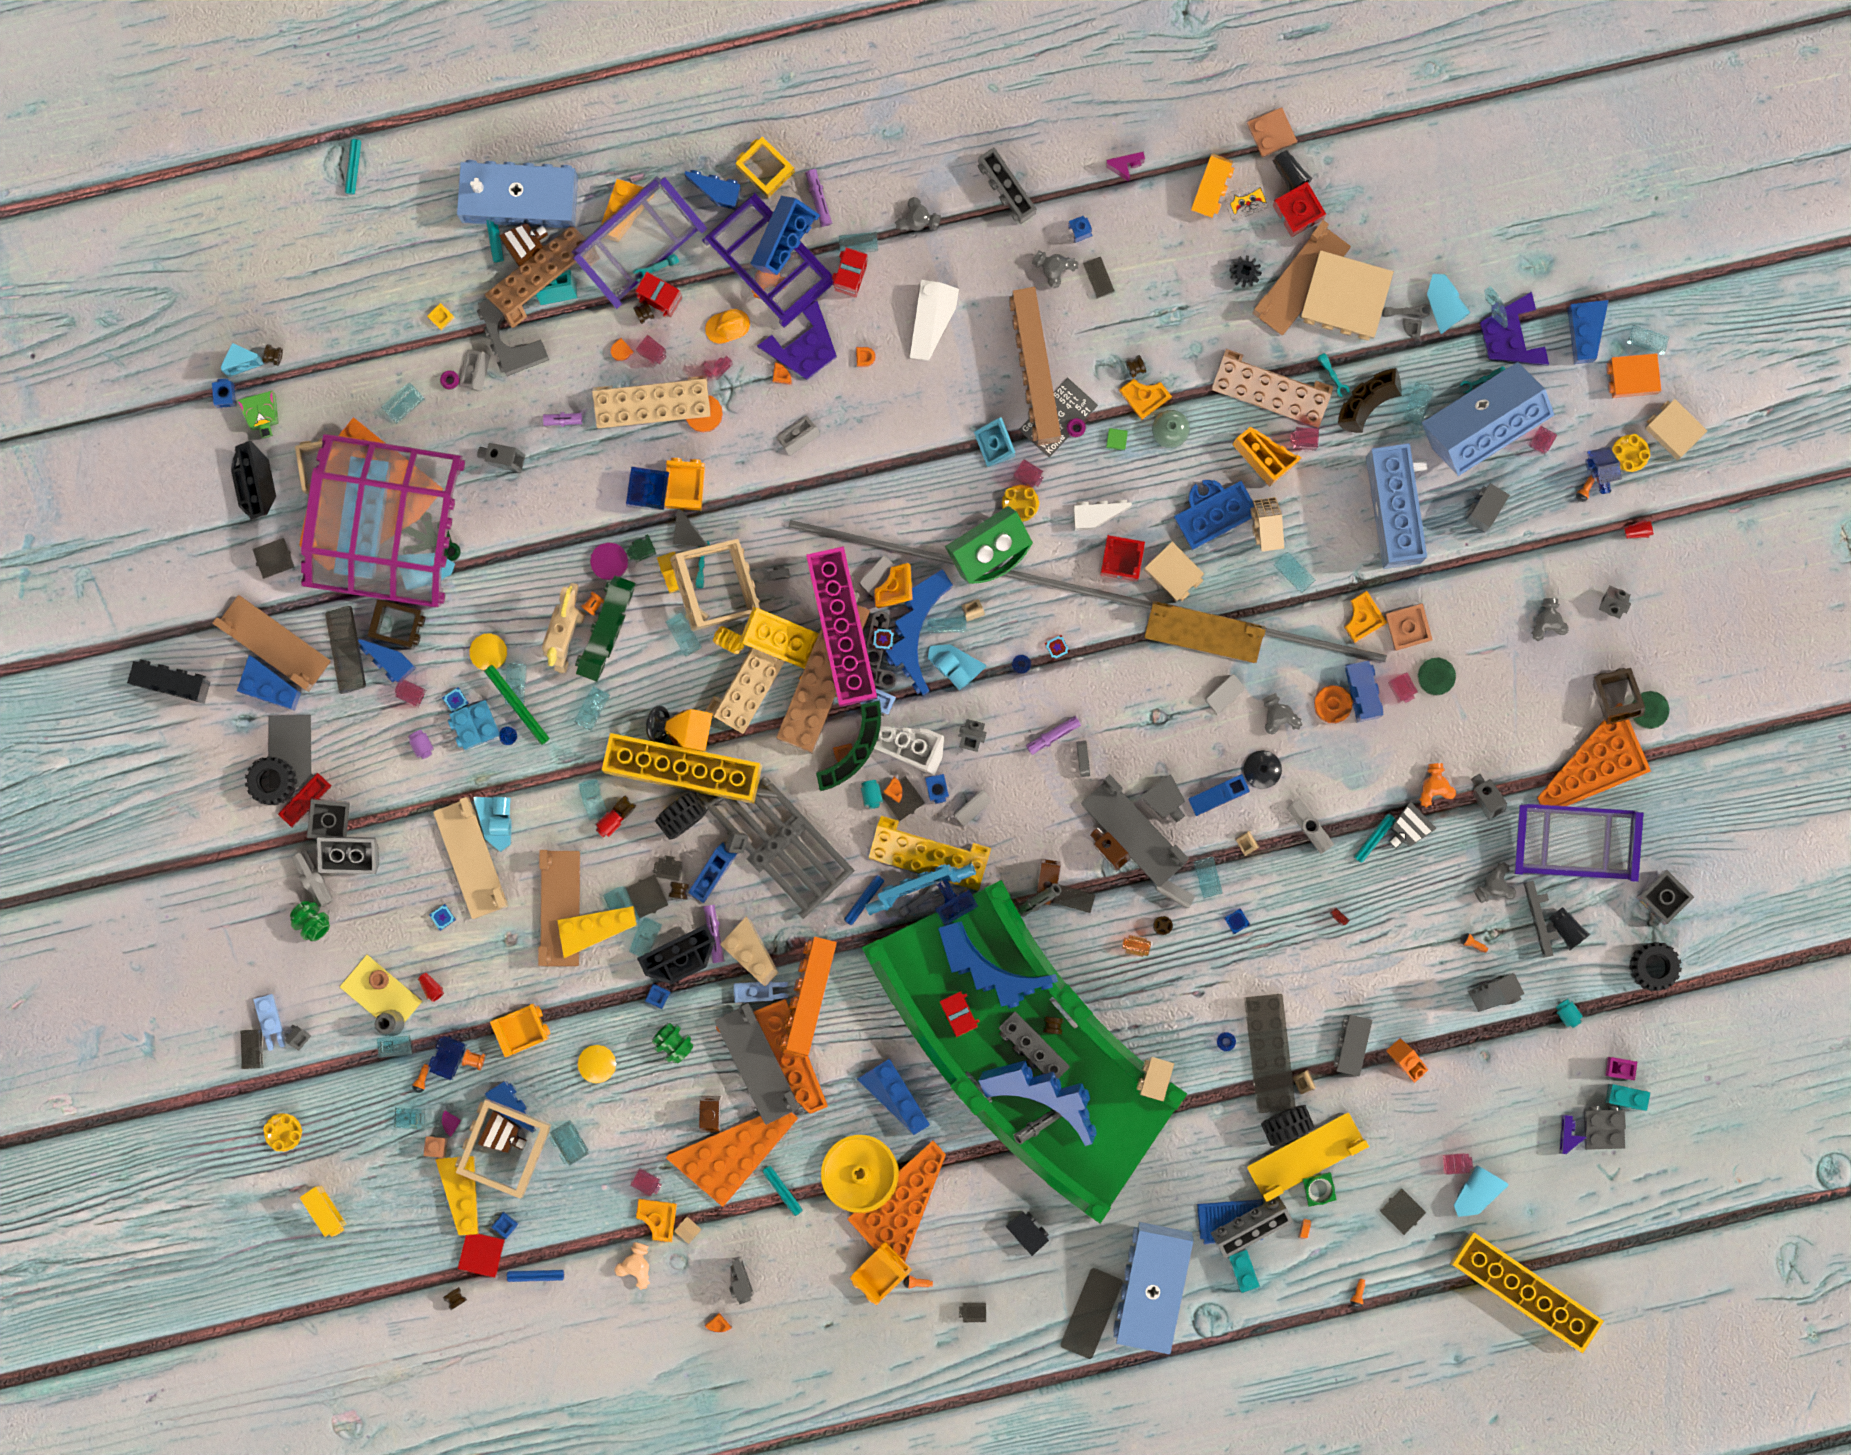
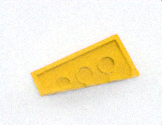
(587, 930)
(460, 1194)

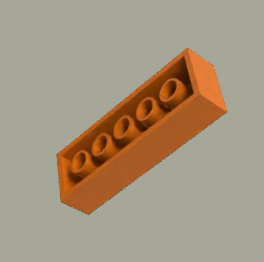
(808, 997)

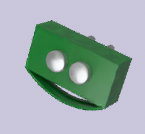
(989, 546)

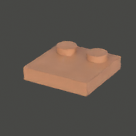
(1271, 132)
(1408, 626)

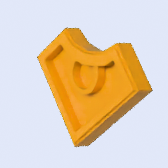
(1144, 398)
(896, 587)
(1365, 617)
(659, 1217)

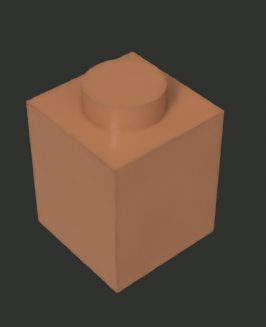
(435, 1147)

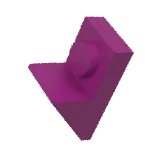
(1120, 164)
(1621, 1068)

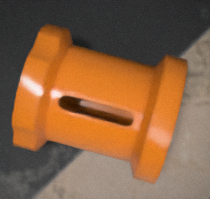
(592, 598)
(473, 1059)

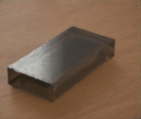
(1098, 277)
(1075, 899)

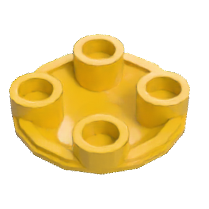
(1631, 452)
(1023, 500)
(488, 650)
(596, 1064)
(282, 1132)

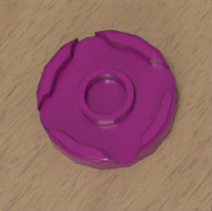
(609, 560)

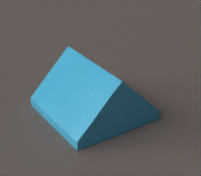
(239, 361)
(995, 442)

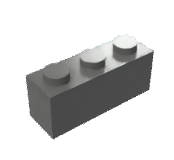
(1352, 1045)

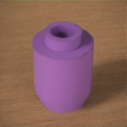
(420, 744)

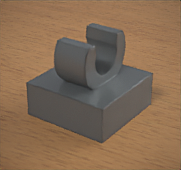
(736, 842)
(297, 1037)

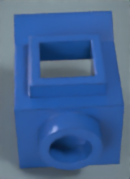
(1081, 228)

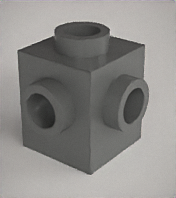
(1615, 602)
(972, 735)

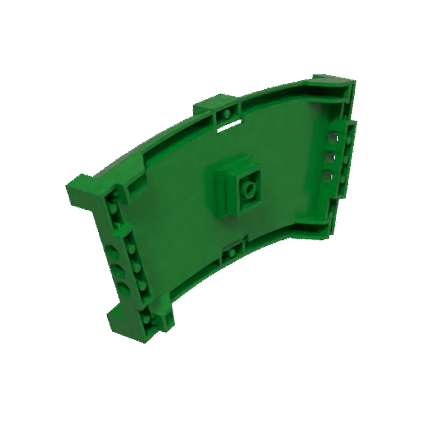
(918, 977)

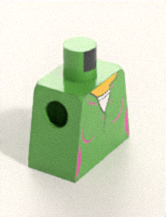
(260, 412)

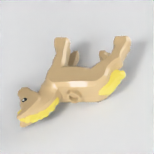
(561, 628)

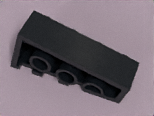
(169, 682)

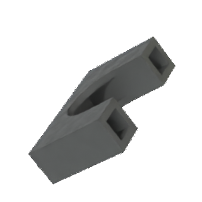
(511, 358)

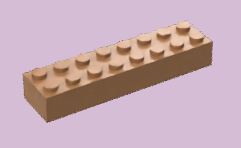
(1036, 366)
(812, 697)

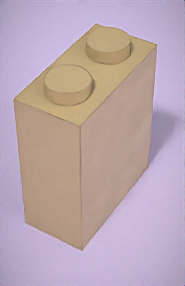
(1675, 428)
(1174, 572)

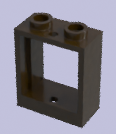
(377, 619)
(1623, 712)

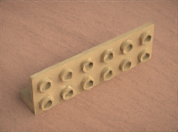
(651, 402)
(746, 690)
(470, 858)

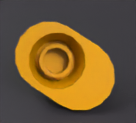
(727, 326)

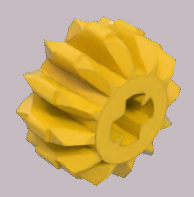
(728, 640)

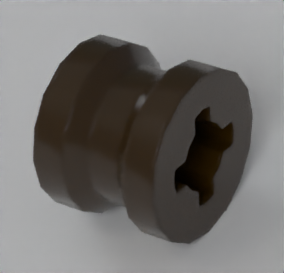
(643, 312)
(272, 355)
(1135, 366)
(624, 807)
(678, 890)
(1165, 924)
(1053, 1025)
(454, 1298)

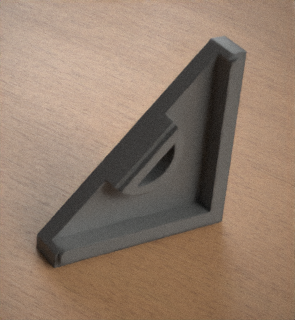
(686, 532)

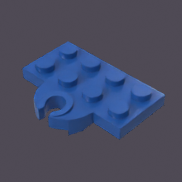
(1214, 513)

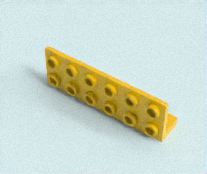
(923, 854)
(1307, 1156)

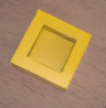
(440, 316)

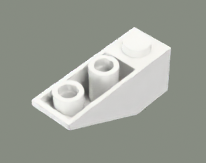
(1093, 516)

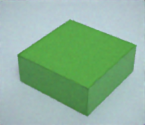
(1117, 439)

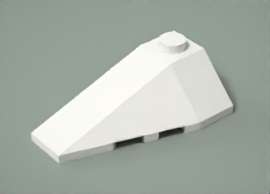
(933, 313)
(912, 746)

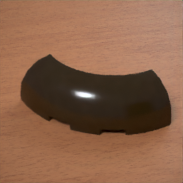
(1367, 397)

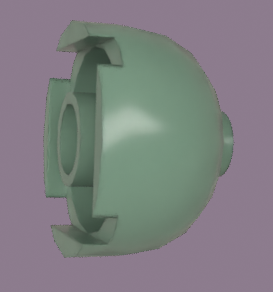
(1170, 428)

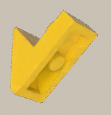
(667, 572)

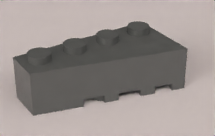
(1498, 991)

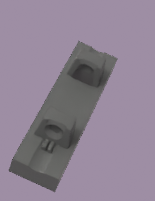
(1534, 903)

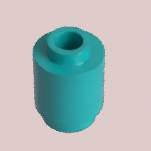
(871, 794)
(1569, 1013)

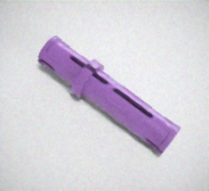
(815, 189)
(1056, 733)
(710, 911)

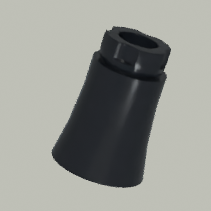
(1291, 170)
(1568, 928)

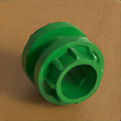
(313, 924)
(672, 1043)

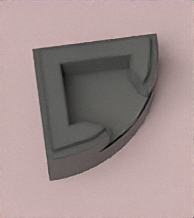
(1412, 328)

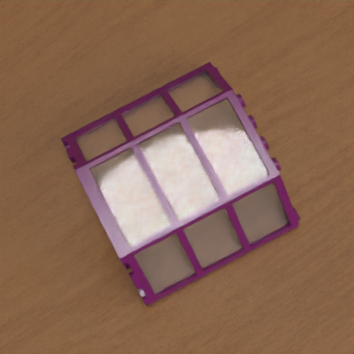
(379, 520)

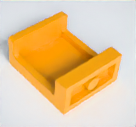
(685, 484)
(520, 1030)
(880, 1274)

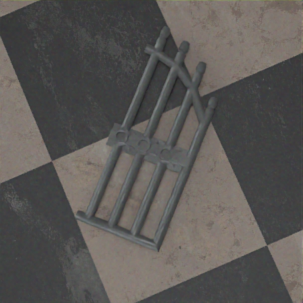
(781, 839)

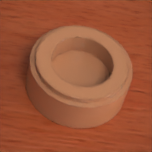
(379, 979)

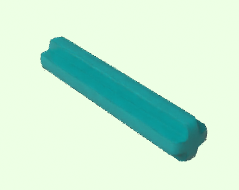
(352, 168)
(495, 242)
(1375, 837)
(782, 1190)

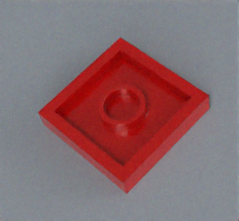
(481, 1254)

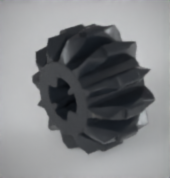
(1252, 275)

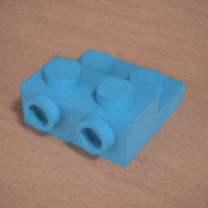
(473, 725)

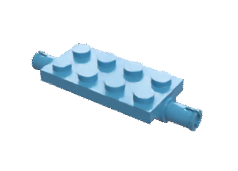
(924, 880)

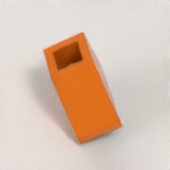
(1407, 1060)

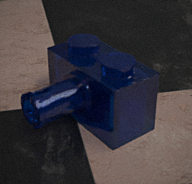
(1603, 467)
(955, 904)
(447, 1057)

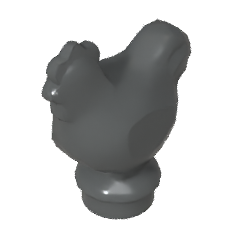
(918, 217)
(1054, 266)
(1549, 620)
(1279, 715)
(1495, 885)

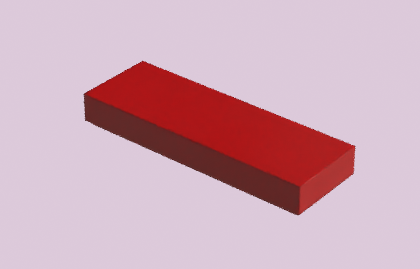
(301, 802)

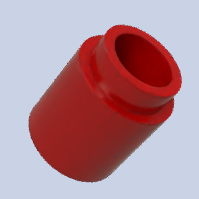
(609, 823)

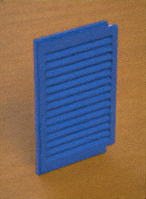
(1220, 1213)

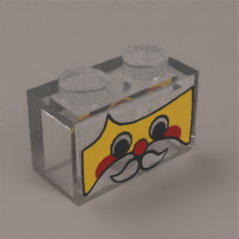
(1246, 202)

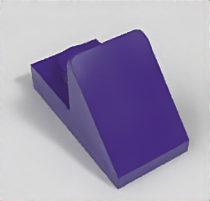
(1567, 1140)

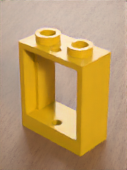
(778, 180)
(323, 1211)

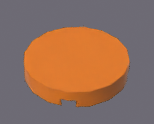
(708, 424)
(1333, 704)

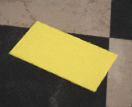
(376, 1001)

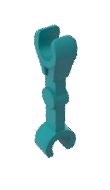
(670, 260)
(1324, 361)
(1483, 379)
(700, 575)

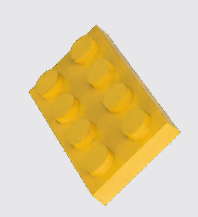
(778, 637)

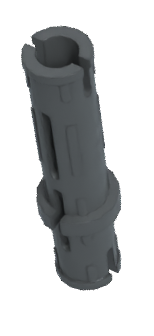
(1034, 902)
(1033, 1128)

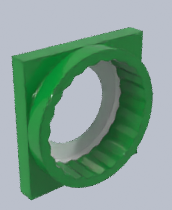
(1329, 1195)

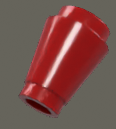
(1639, 530)
(430, 987)

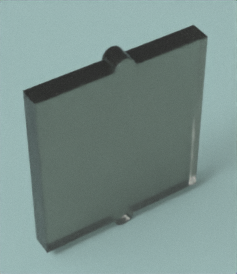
(273, 558)
(909, 802)
(647, 896)
(1402, 1211)

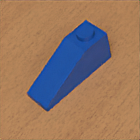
(712, 873)

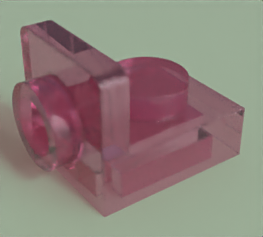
(720, 368)

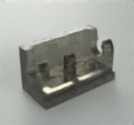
(251, 1049)

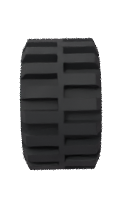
(255, 775)
(681, 815)
(1671, 970)
(1287, 1125)

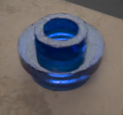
(1026, 668)
(507, 735)
(1221, 1046)

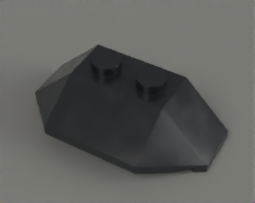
(252, 480)
(679, 957)

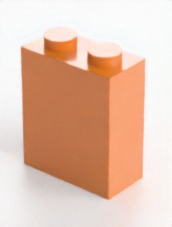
(1634, 375)

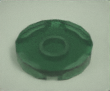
(1436, 676)
(1655, 712)

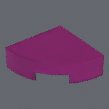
(450, 1123)

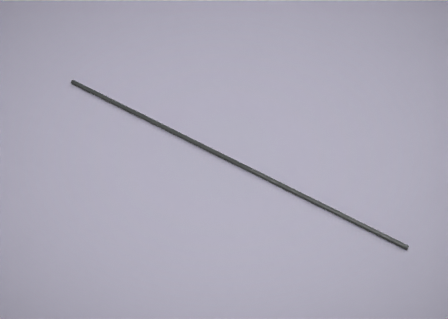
(1069, 587)

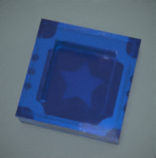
(1237, 921)

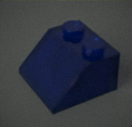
(647, 489)

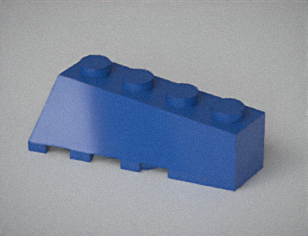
(783, 234)
(893, 1093)

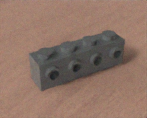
(1007, 185)
(1030, 1044)
(1251, 1227)

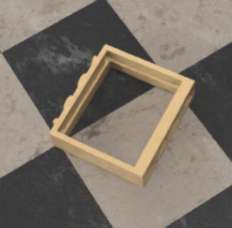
(687, 591)
(533, 1158)

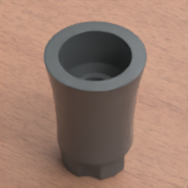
(396, 1023)

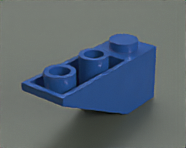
(720, 192)
(394, 662)
(1219, 795)
(505, 1095)

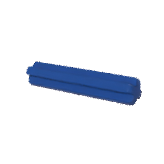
(864, 899)
(537, 1275)

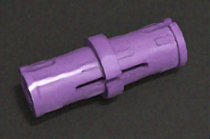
(562, 419)

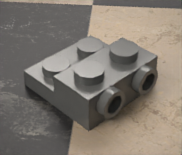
(1604, 1128)
(741, 1287)

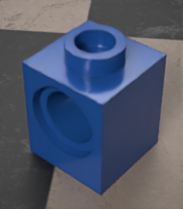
(227, 401)
(937, 780)

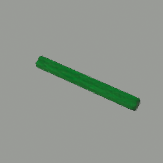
(516, 704)

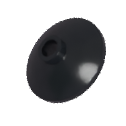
(1255, 776)

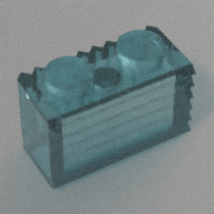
(569, 1143)

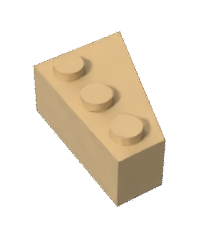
(750, 952)

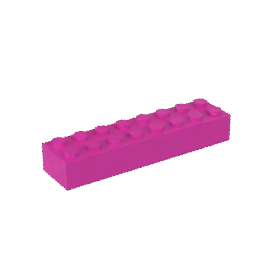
(841, 626)

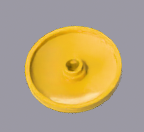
(859, 1173)

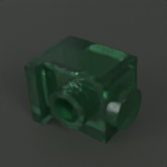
(641, 549)

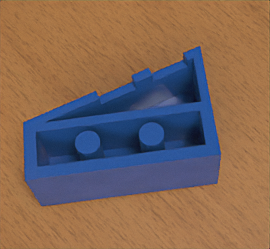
(1586, 329)
(267, 686)
(1364, 691)

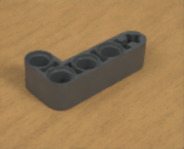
(875, 666)

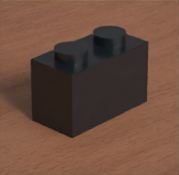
(1027, 1232)

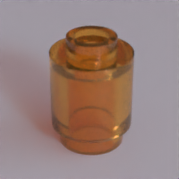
(1136, 946)

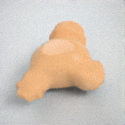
(635, 1265)

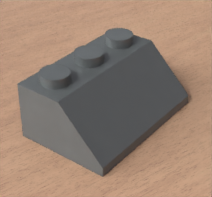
(347, 855)

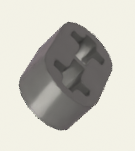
(1083, 758)

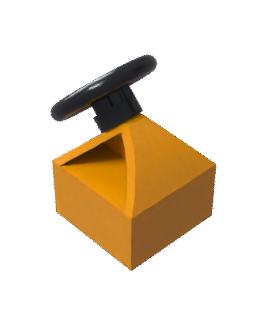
(685, 729)

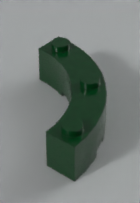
(606, 628)
(860, 751)

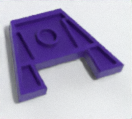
(1508, 343)
(808, 352)

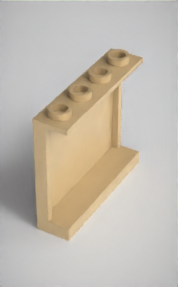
(1346, 295)

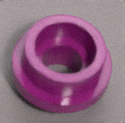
(443, 379)
(1080, 423)

